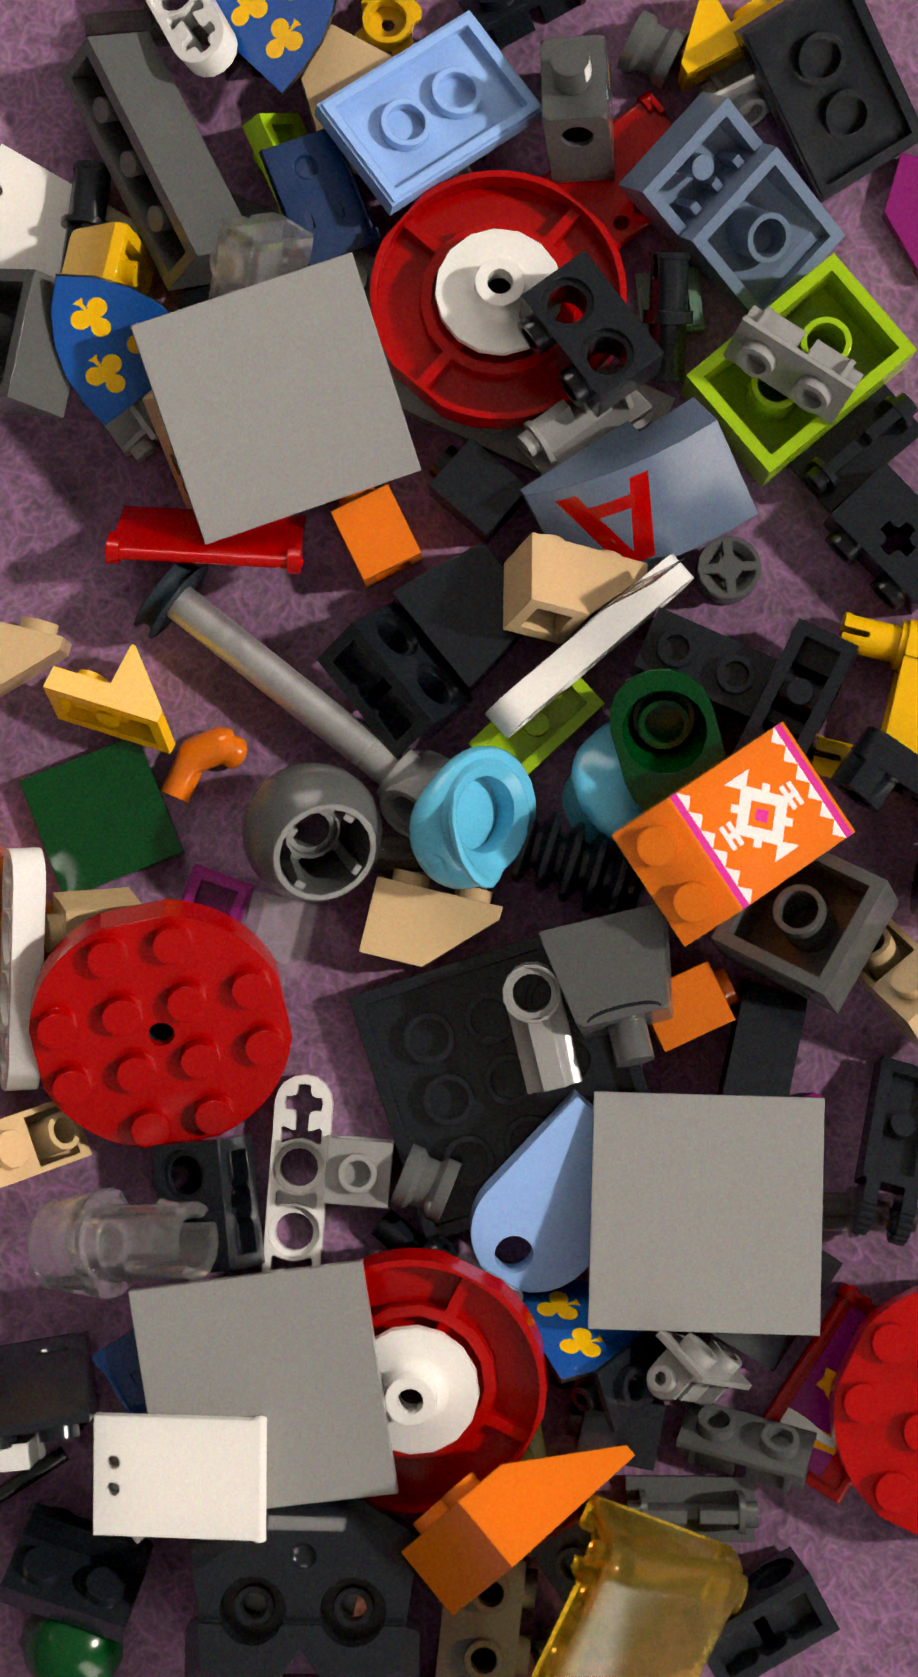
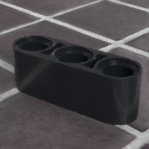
(763, 1042)

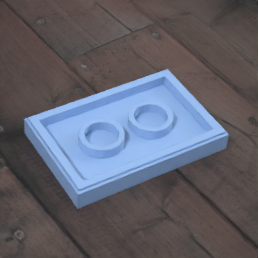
(429, 112)

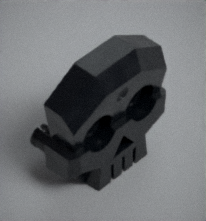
(304, 1572)

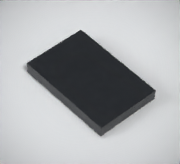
(830, 89)

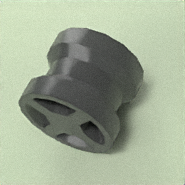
(652, 49)
(737, 558)
(425, 1183)

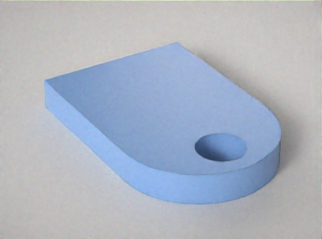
(542, 1198)

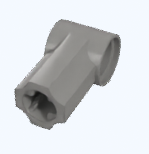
(542, 1034)

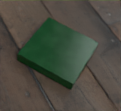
(101, 817)

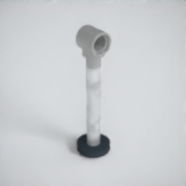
(399, 779)

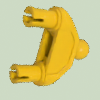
(889, 644)

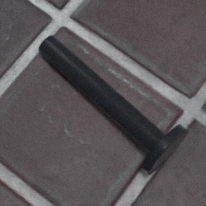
(30, 1476)

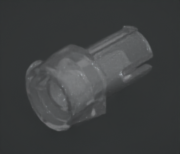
(103, 1244)

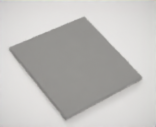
(276, 397)
(706, 1213)
(282, 1349)

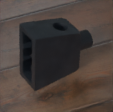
(461, 613)

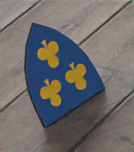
(279, 34)
(96, 340)
(567, 1342)

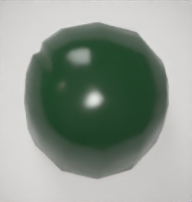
(67, 1651)

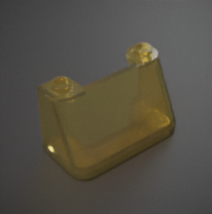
(642, 1599)

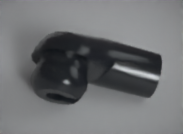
(398, 1234)

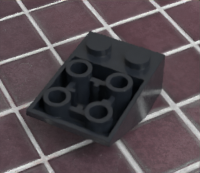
(47, 1388)

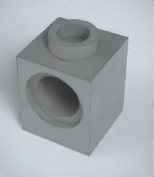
(359, 1171)

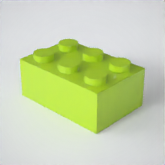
(765, 425)

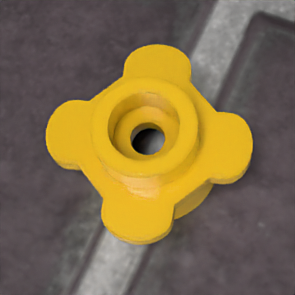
(401, 13)

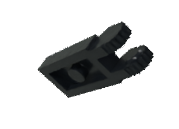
(888, 1151)

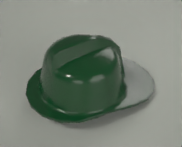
(663, 733)

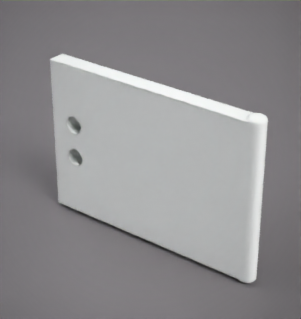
(32, 214)
(180, 1476)

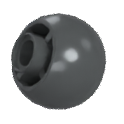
(320, 856)

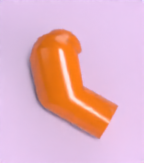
(200, 754)

